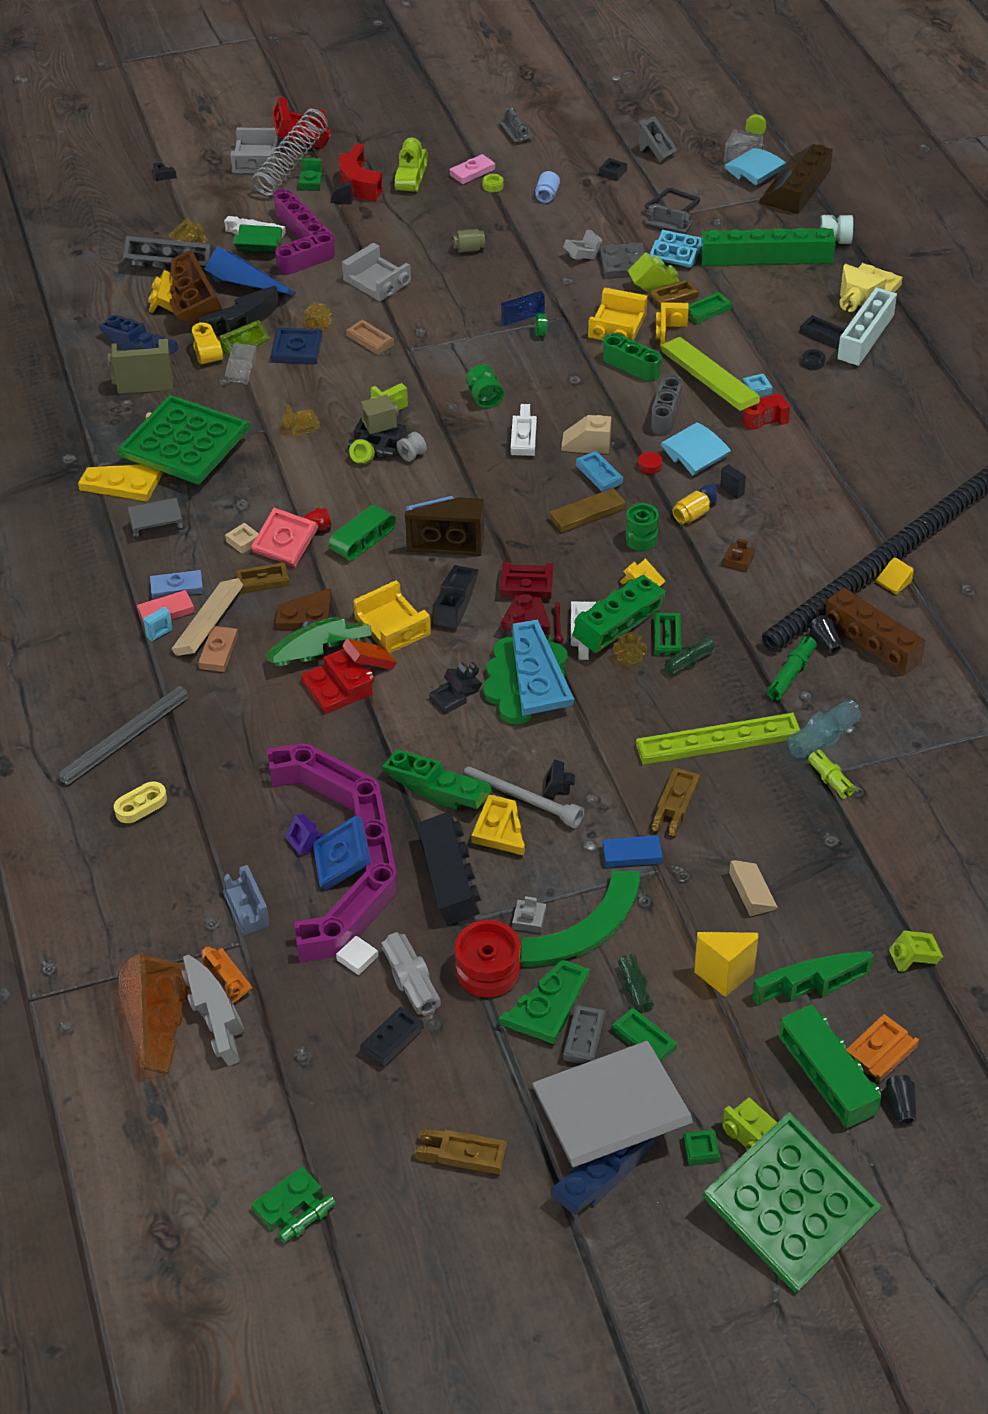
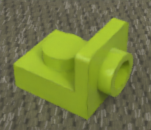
(914, 947)

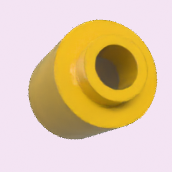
(691, 507)

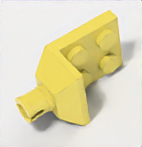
(860, 282)

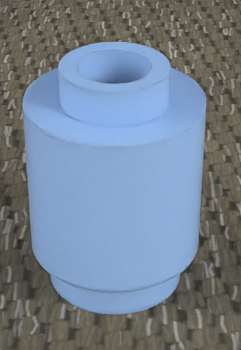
(547, 186)

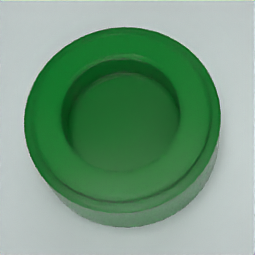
(540, 325)

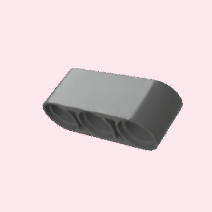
(666, 404)

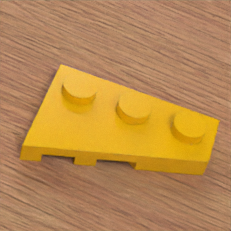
(122, 481)

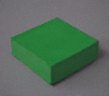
(701, 1147)

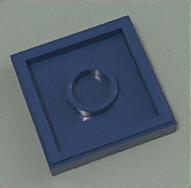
(297, 345)

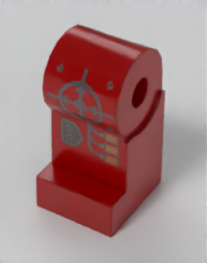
(768, 410)

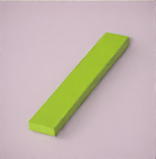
(710, 373)
(717, 738)

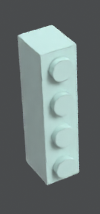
(867, 326)

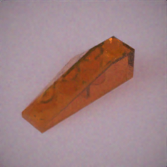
(152, 1002)

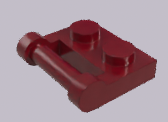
(526, 579)

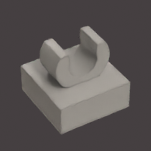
(529, 915)

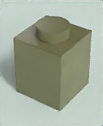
(379, 414)

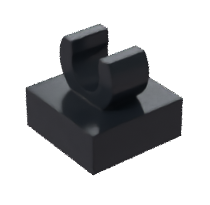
(464, 678)
(557, 780)

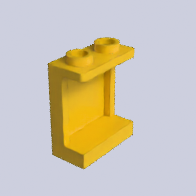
(618, 313)
(391, 617)

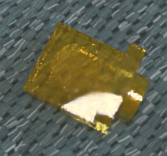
(188, 232)
(300, 422)

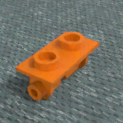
(225, 972)

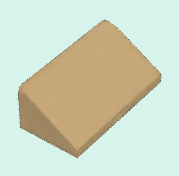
(751, 887)

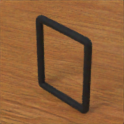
(696, 199)

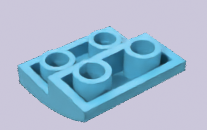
(755, 165)
(677, 248)
(696, 448)

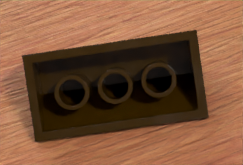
(799, 179)

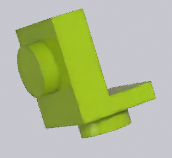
(397, 394)

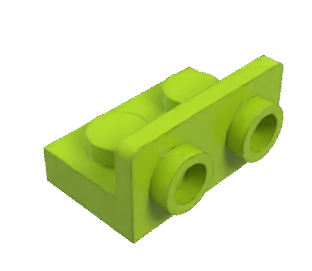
(747, 1122)

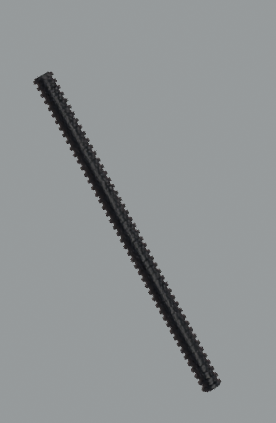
(876, 561)

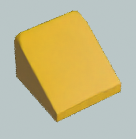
(895, 576)

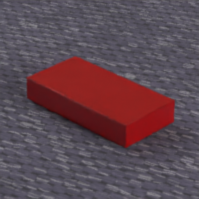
(369, 654)

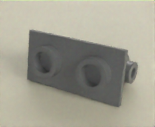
(514, 126)
(678, 221)

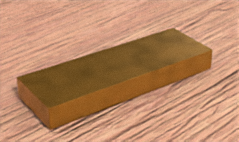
(587, 510)

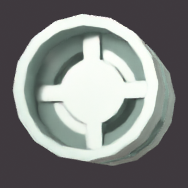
(842, 227)

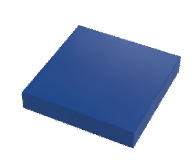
(341, 852)

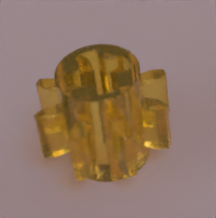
(318, 316)
(630, 648)

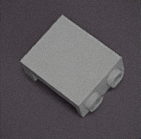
(253, 149)
(374, 274)

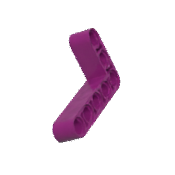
(314, 241)

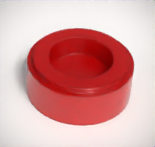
(650, 462)

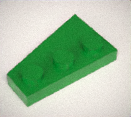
(549, 1004)

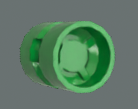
(484, 386)
(642, 527)

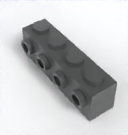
(161, 251)

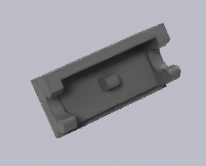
(154, 515)

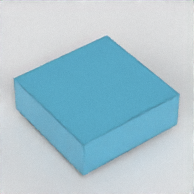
(758, 384)
(158, 624)

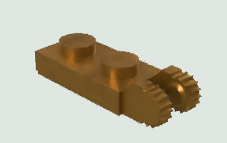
(676, 799)
(462, 1150)

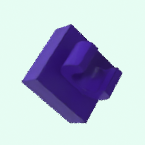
(302, 834)

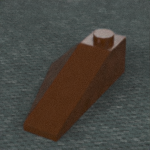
(191, 290)

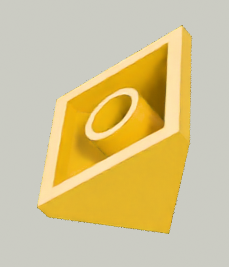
(725, 959)

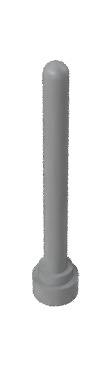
(570, 814)

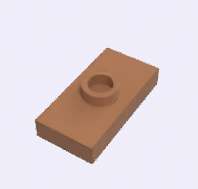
(218, 649)

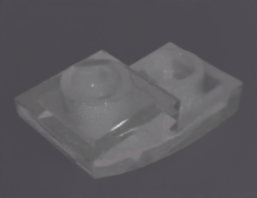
(240, 363)

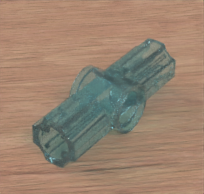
(824, 729)

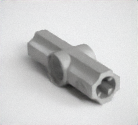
(411, 974)

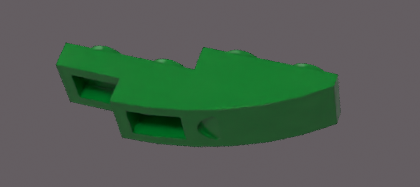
(310, 639)
(431, 781)

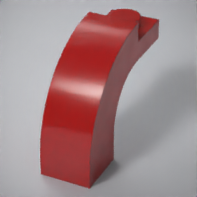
(365, 183)

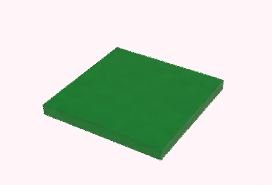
(184, 439)
(791, 1201)

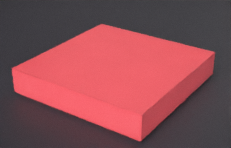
(284, 537)

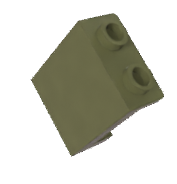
(142, 369)

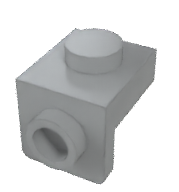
(584, 249)

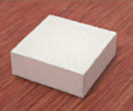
(357, 955)

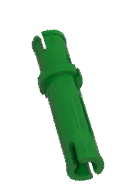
(796, 661)

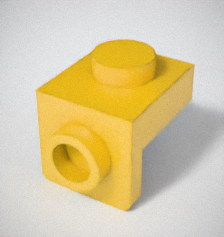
(645, 568)

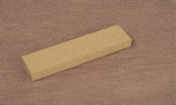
(207, 617)

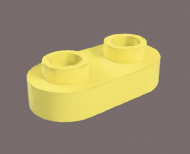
(138, 802)

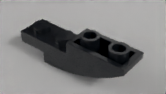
(245, 311)

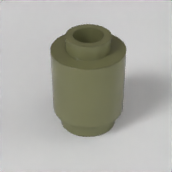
(468, 240)

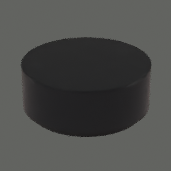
(813, 359)

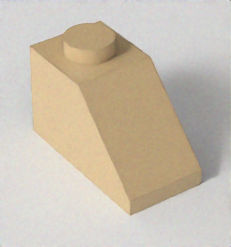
(588, 435)

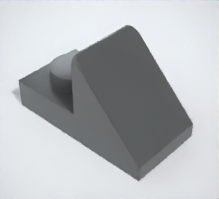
(654, 136)

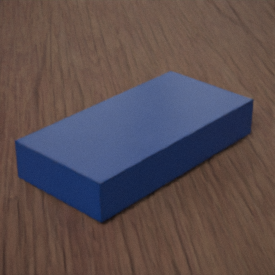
(632, 851)

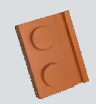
(882, 1047)

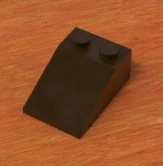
(447, 527)

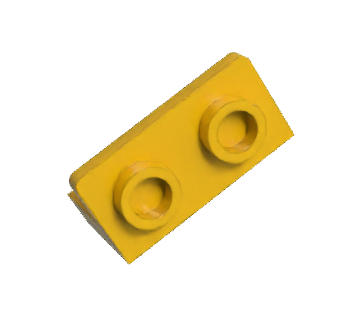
(161, 294)

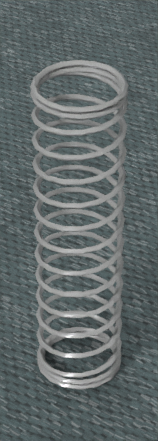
(269, 178)

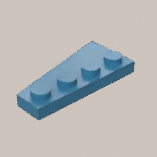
(538, 673)

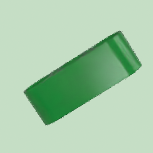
(631, 357)
(362, 532)

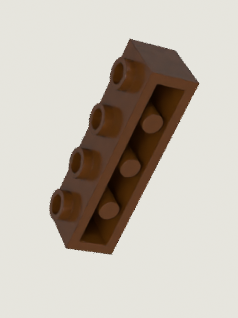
(875, 631)

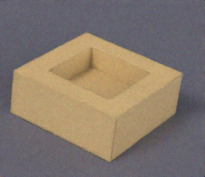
(241, 538)

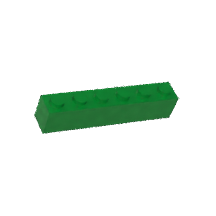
(767, 246)

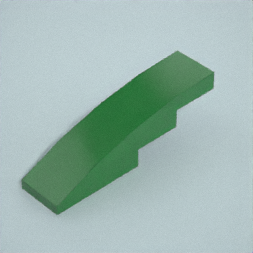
(818, 974)

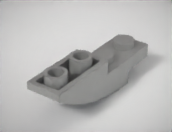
(215, 1008)

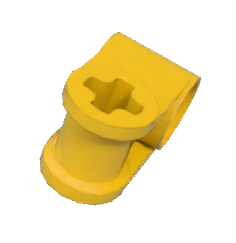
(206, 344)

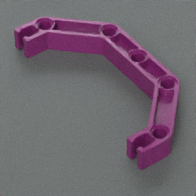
(378, 885)

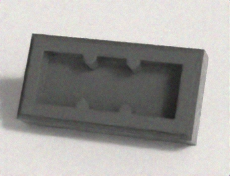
(584, 1034)

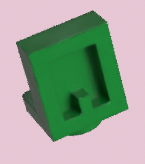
(311, 174)

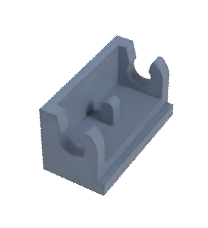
(246, 902)

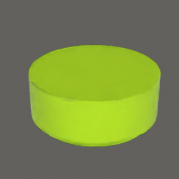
(756, 124)
(493, 183)
(361, 451)

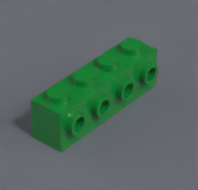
(618, 613)
(830, 1066)

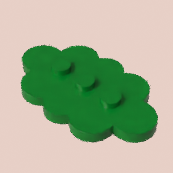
(502, 681)

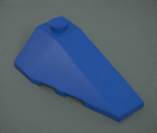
(235, 270)

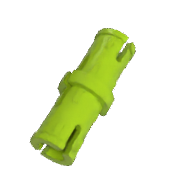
(831, 774)

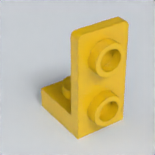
(671, 315)

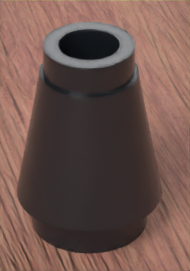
(825, 633)
(902, 1099)

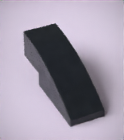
(454, 596)

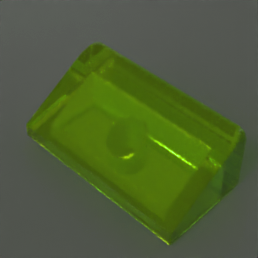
(249, 334)

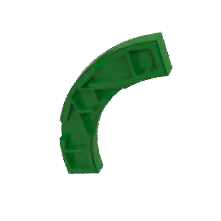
(589, 932)

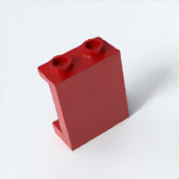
(285, 120)

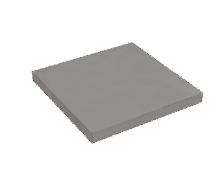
(611, 1103)

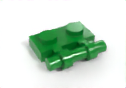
(288, 1198)

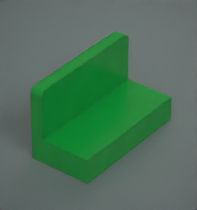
(258, 238)

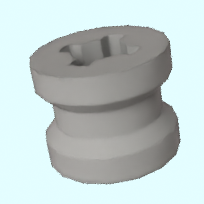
(411, 446)

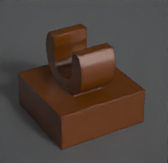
(739, 556)

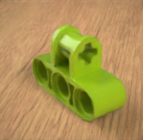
(411, 165)

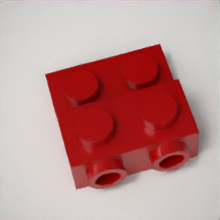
(338, 682)

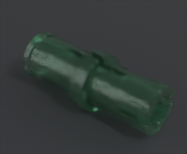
(689, 655)
(636, 983)

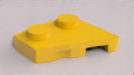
(499, 826)

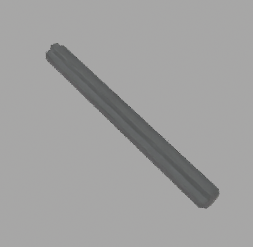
(122, 735)

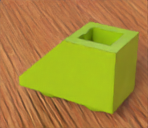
(652, 273)

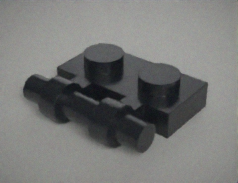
(384, 438)

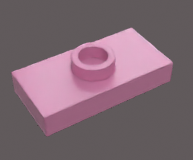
(472, 169)

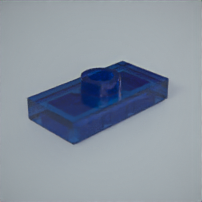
(522, 308)

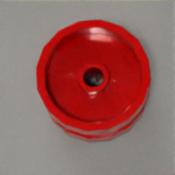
(487, 958)

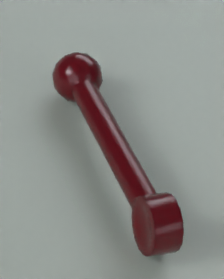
(558, 638)

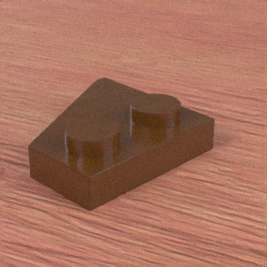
(304, 609)

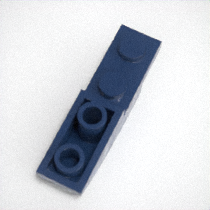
(132, 334)
(598, 1177)

